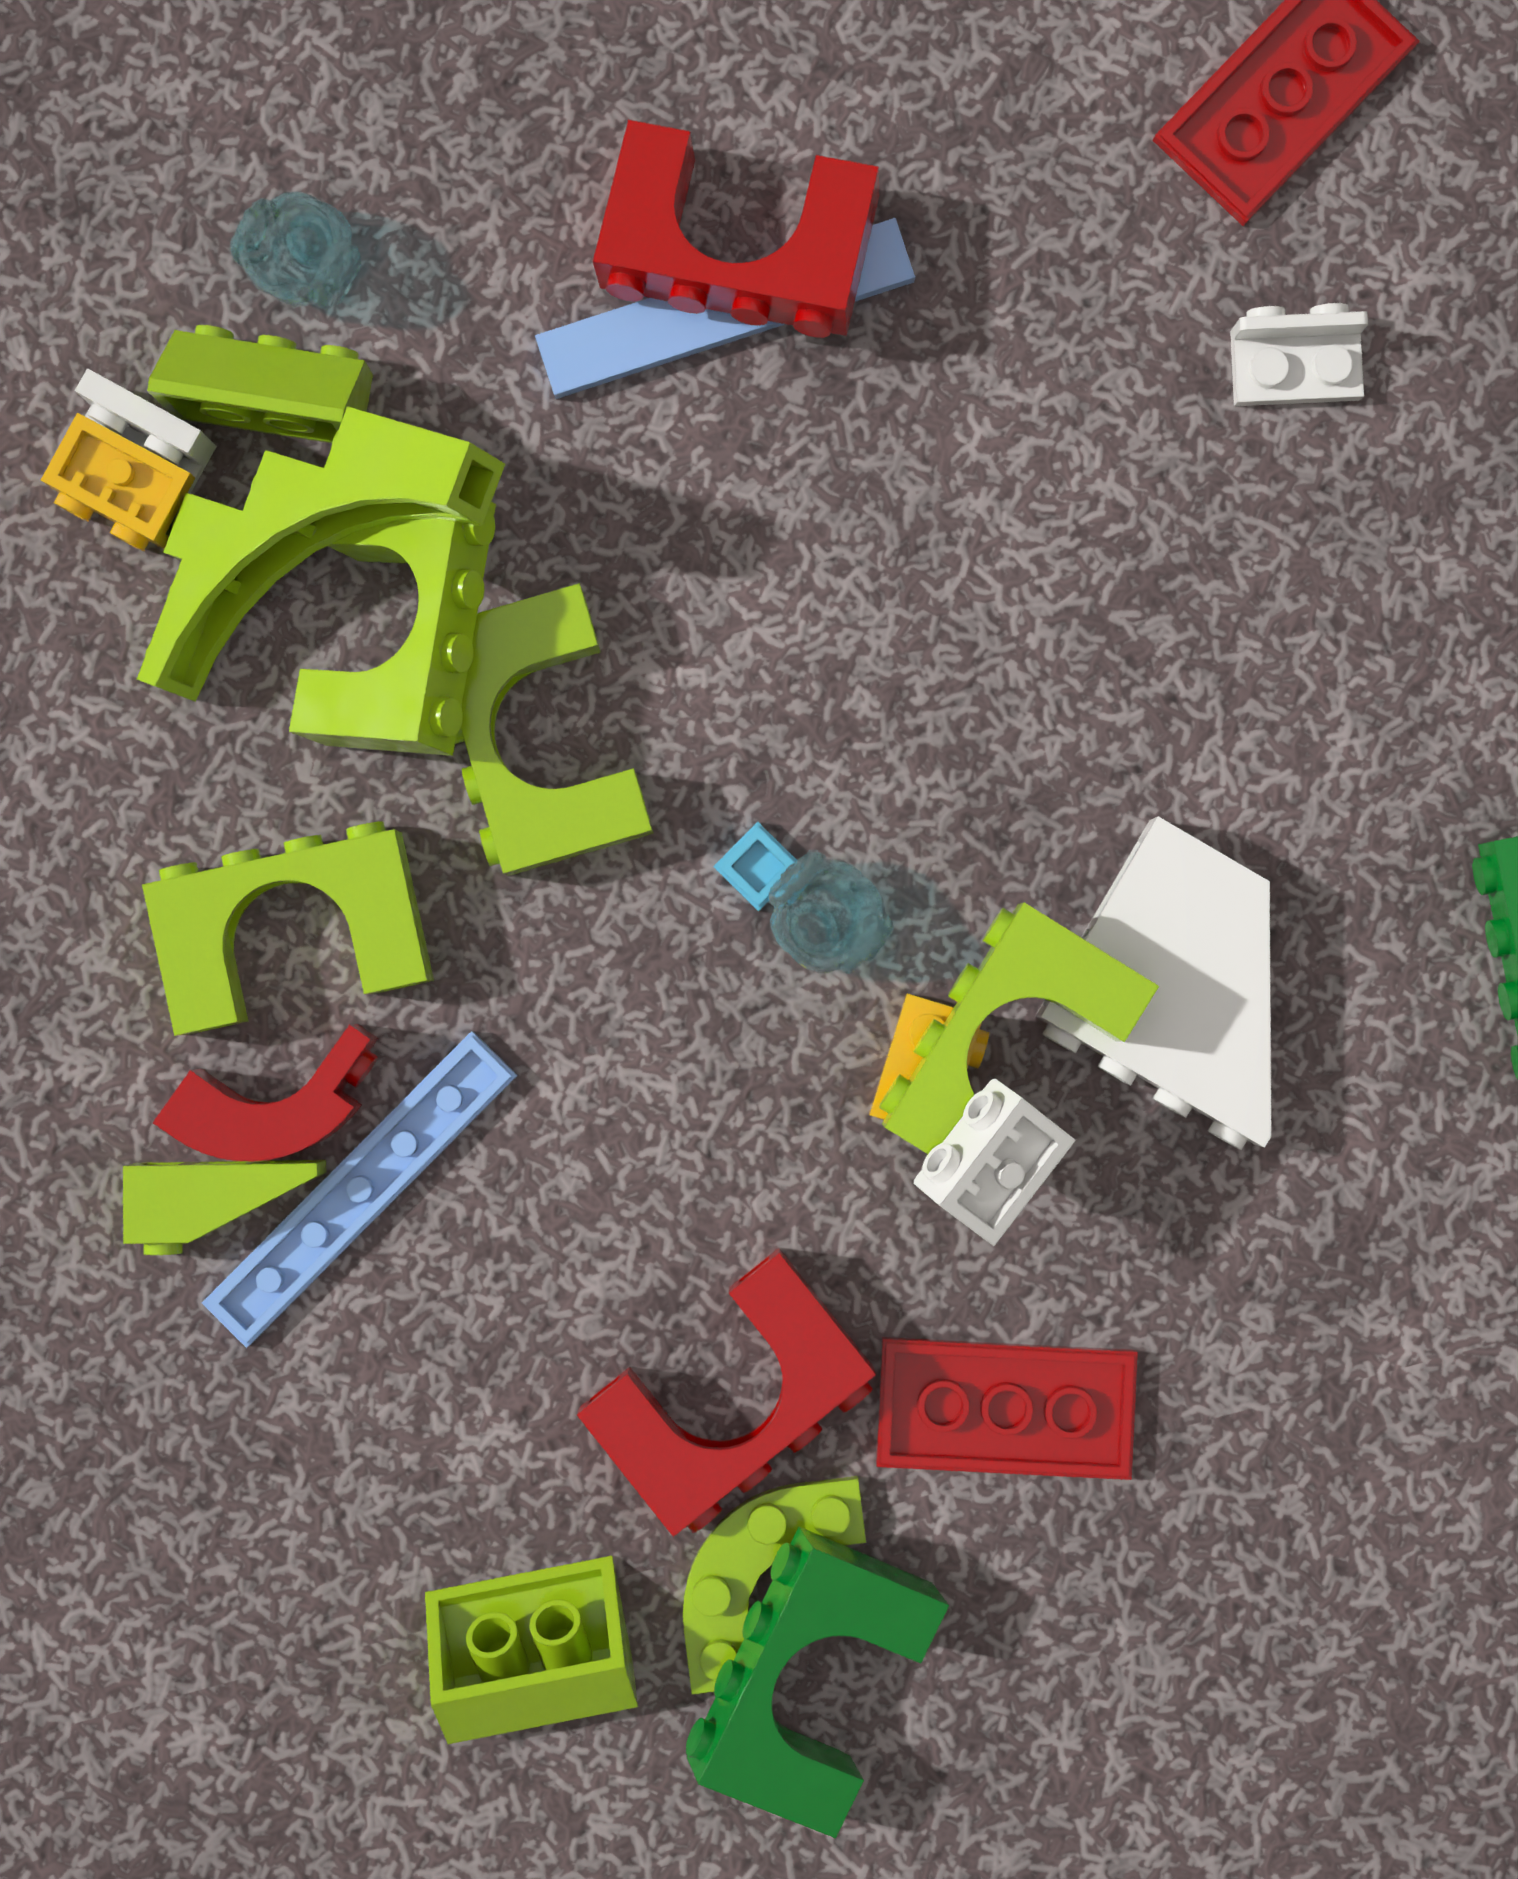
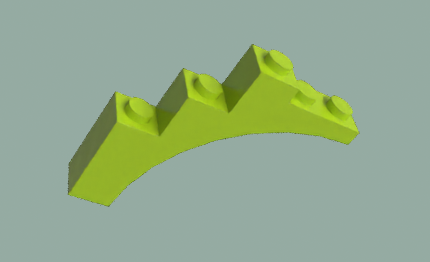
(294, 508)

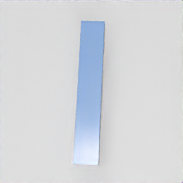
(657, 333)
(359, 1189)

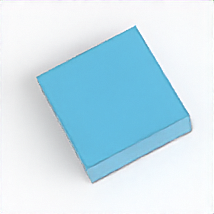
(755, 865)

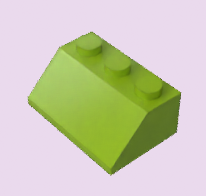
(259, 384)
(528, 1650)

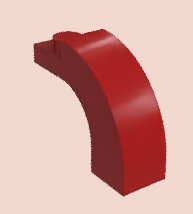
(236, 1128)

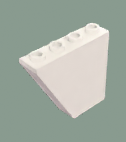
(1204, 938)

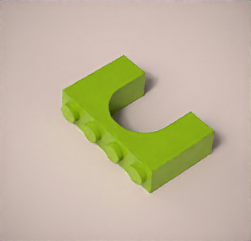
(418, 693)
(525, 821)
(199, 912)
(1026, 960)

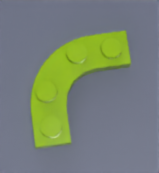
(742, 1550)

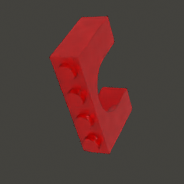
(801, 284)
(689, 1474)

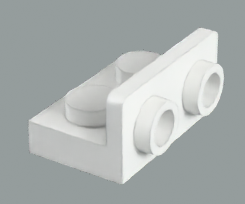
(1298, 356)
(145, 424)
(993, 1161)

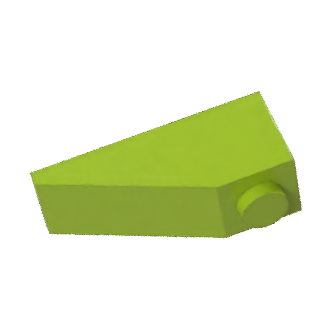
(188, 1200)

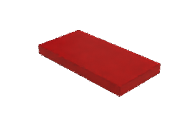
(1282, 97)
(1006, 1408)

